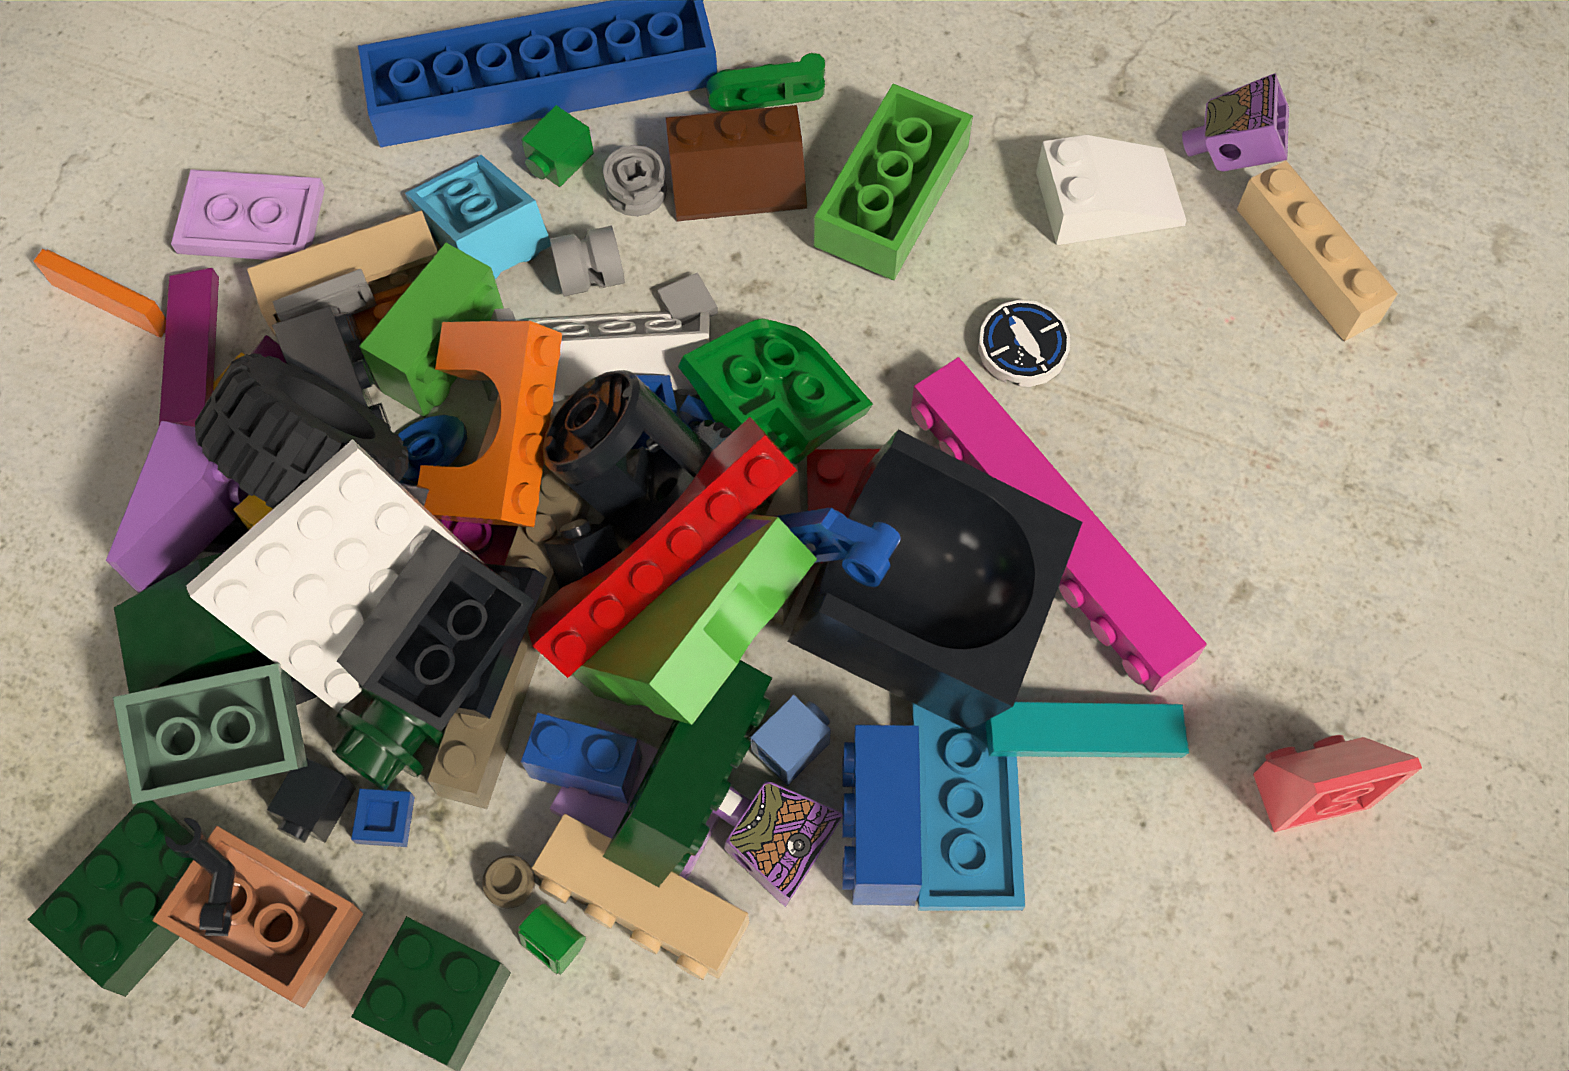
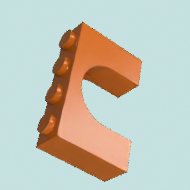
(507, 478)

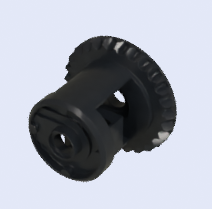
(600, 426)

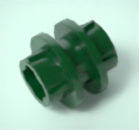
(383, 740)

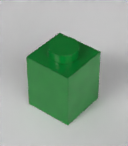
(557, 146)

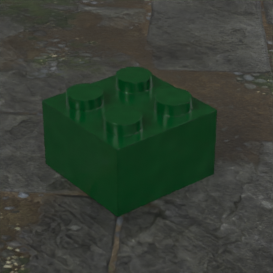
(432, 994)

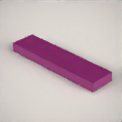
(189, 346)

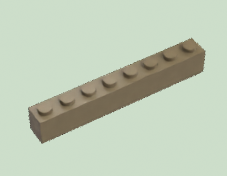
(477, 746)

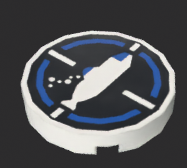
(1024, 343)

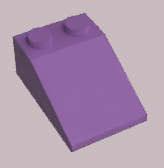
(173, 509)

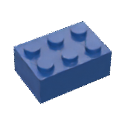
(882, 815)

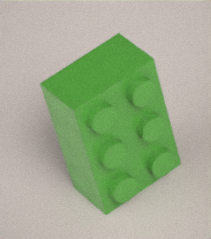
(407, 338)

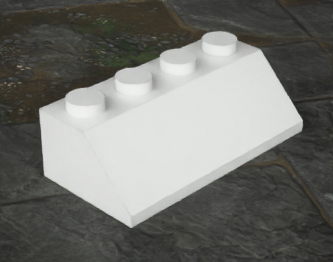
(630, 342)

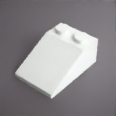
(1106, 188)

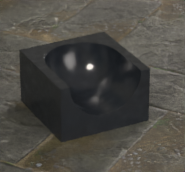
(960, 591)

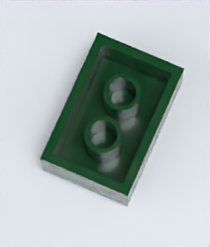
(109, 901)

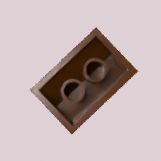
(737, 163)

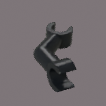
(217, 912)

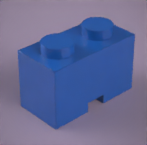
(582, 758)

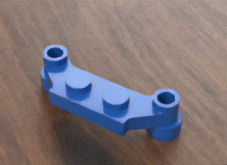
(836, 537)

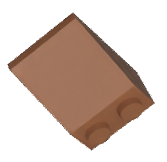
(281, 923)

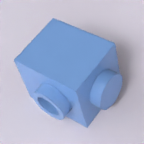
(791, 738)

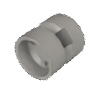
(587, 261)

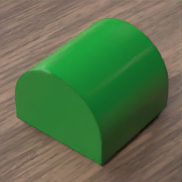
(550, 938)

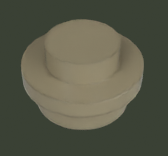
(508, 881)

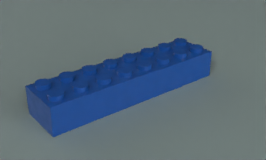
(531, 64)

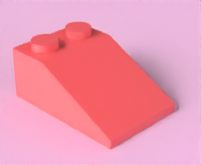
(1329, 779)

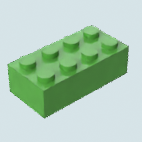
(892, 181)

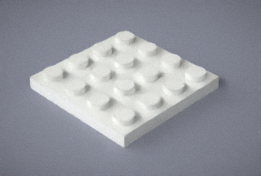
(319, 569)

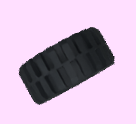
(279, 425)

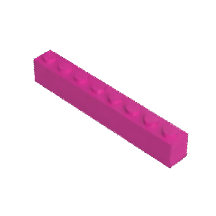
(1100, 574)

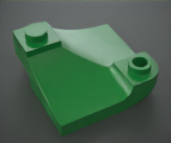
(779, 382)

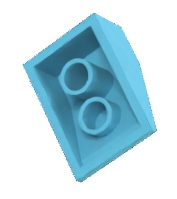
(482, 215)

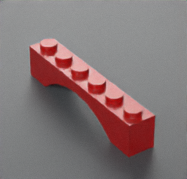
(598, 606)

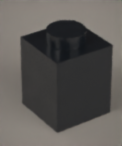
(580, 550)
(311, 802)

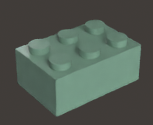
(209, 732)

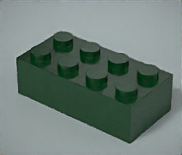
(689, 780)

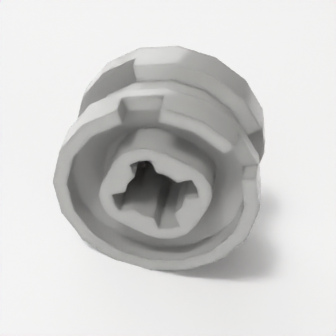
(635, 180)

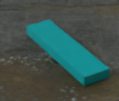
(1088, 730)

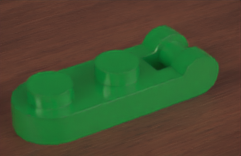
(768, 85)

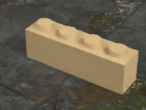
(1316, 250)
(386, 254)
(674, 916)

